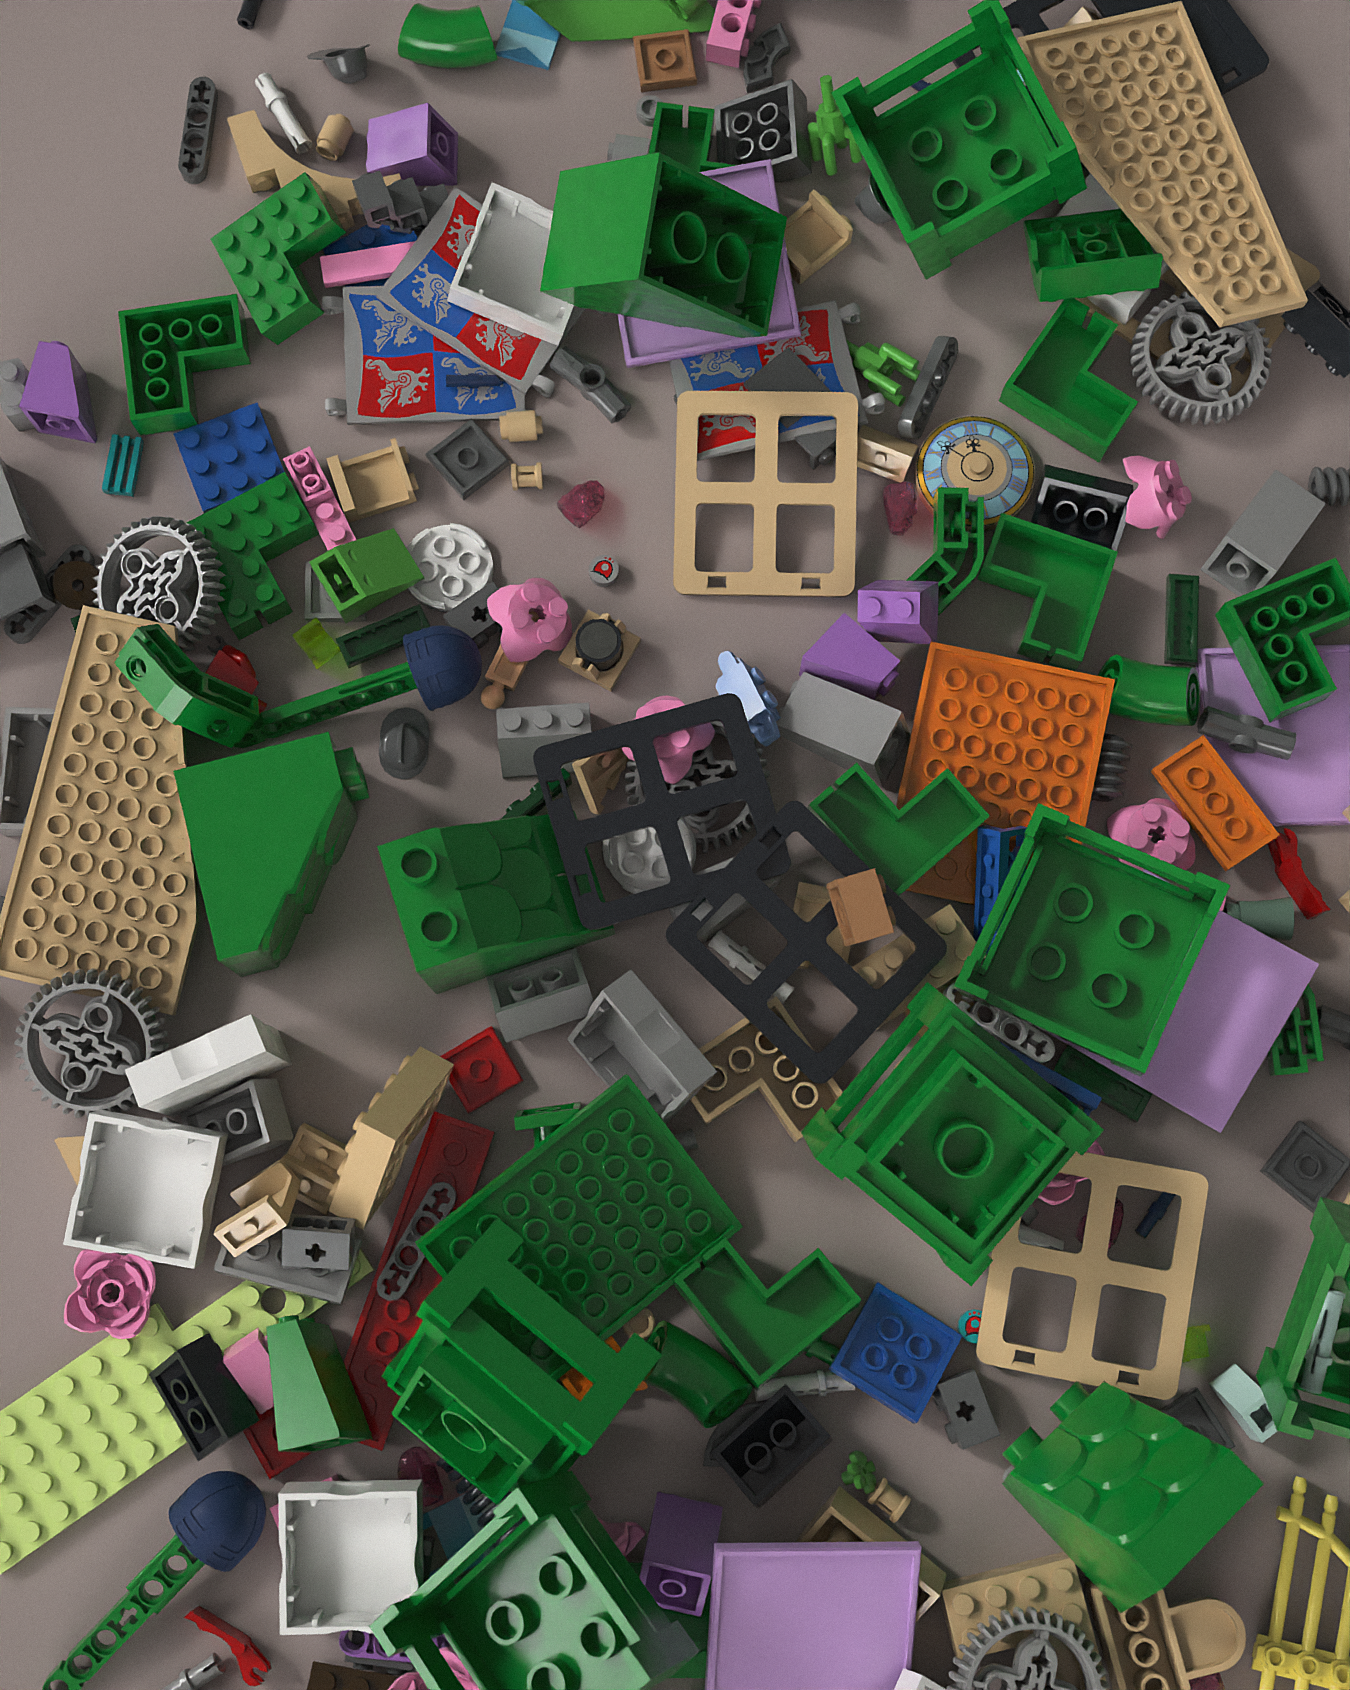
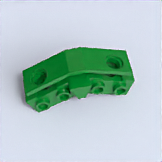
(952, 541)
(183, 691)
(1286, 1052)

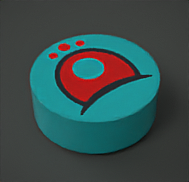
(969, 1325)

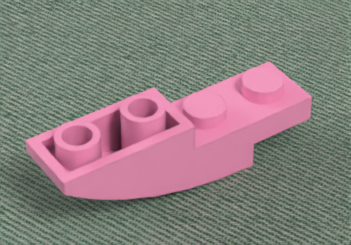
(319, 498)

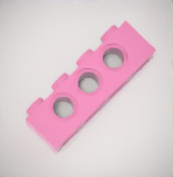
(729, 31)

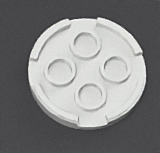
(453, 565)
(638, 858)

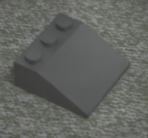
(766, 127)

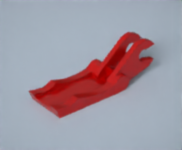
(1292, 876)
(241, 1644)

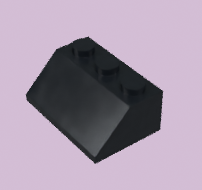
(1324, 327)
(1082, 505)
(203, 1396)
(771, 1446)

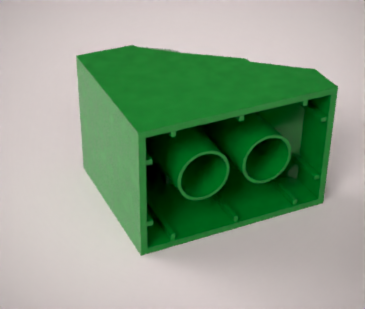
(663, 246)
(266, 840)
(484, 898)
(1126, 1489)

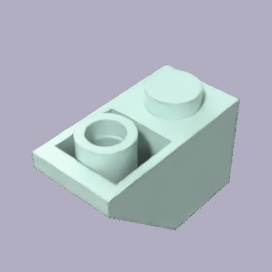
(1245, 1403)

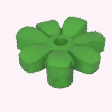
(860, 1472)

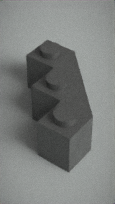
(397, 204)

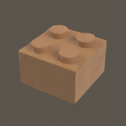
(861, 907)

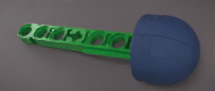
(440, 665)
(214, 1526)

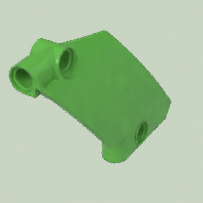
(621, 18)

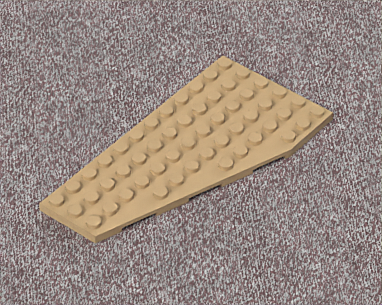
(1169, 155)
(105, 839)

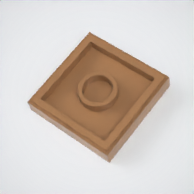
(664, 60)

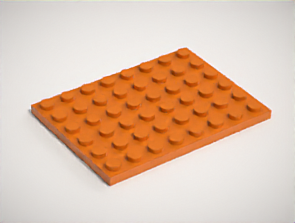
(1011, 738)

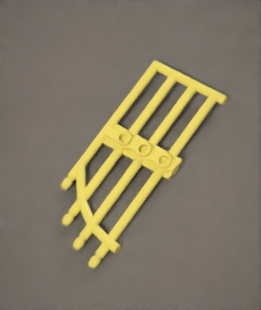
(1303, 1660)

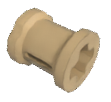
(527, 476)
(889, 1500)

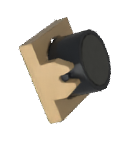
(599, 646)

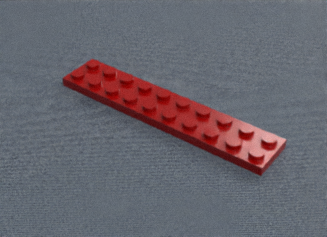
(449, 1154)

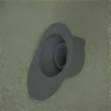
(344, 63)
(873, 204)
(404, 743)

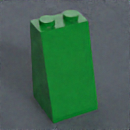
(311, 1388)

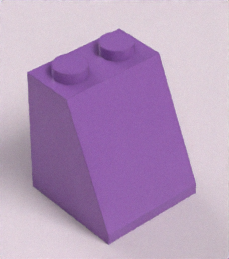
(415, 145)
(58, 394)
(899, 611)
(852, 660)
(680, 1552)

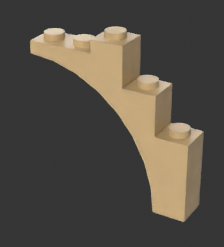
(270, 166)

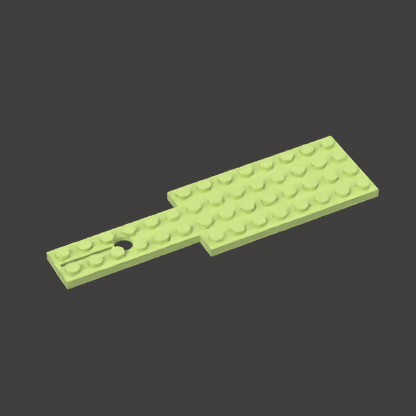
(104, 1419)

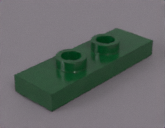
(1181, 619)
(381, 636)
(535, 801)
(1114, 1089)

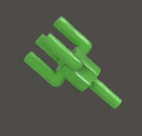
(831, 130)
(879, 365)

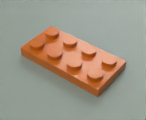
(1214, 803)

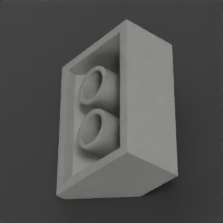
(528, 728)
(540, 995)

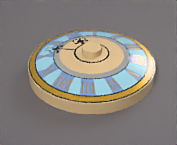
(977, 456)

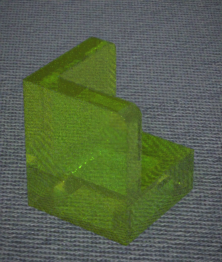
(316, 643)
(1196, 1342)

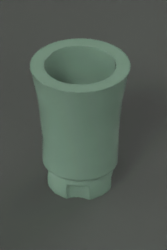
(1269, 917)

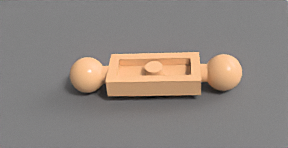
(503, 675)

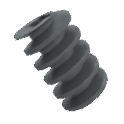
(1330, 484)
(1110, 767)

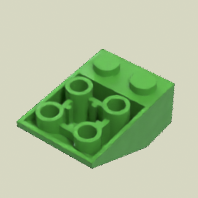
(366, 572)

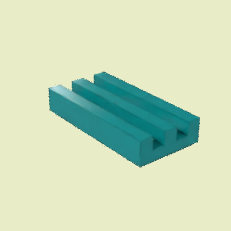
(126, 442)

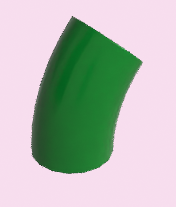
(446, 38)
(1153, 691)
(696, 1375)

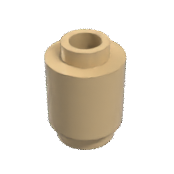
(334, 136)
(520, 426)

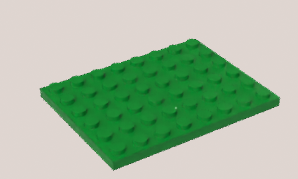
(604, 1219)

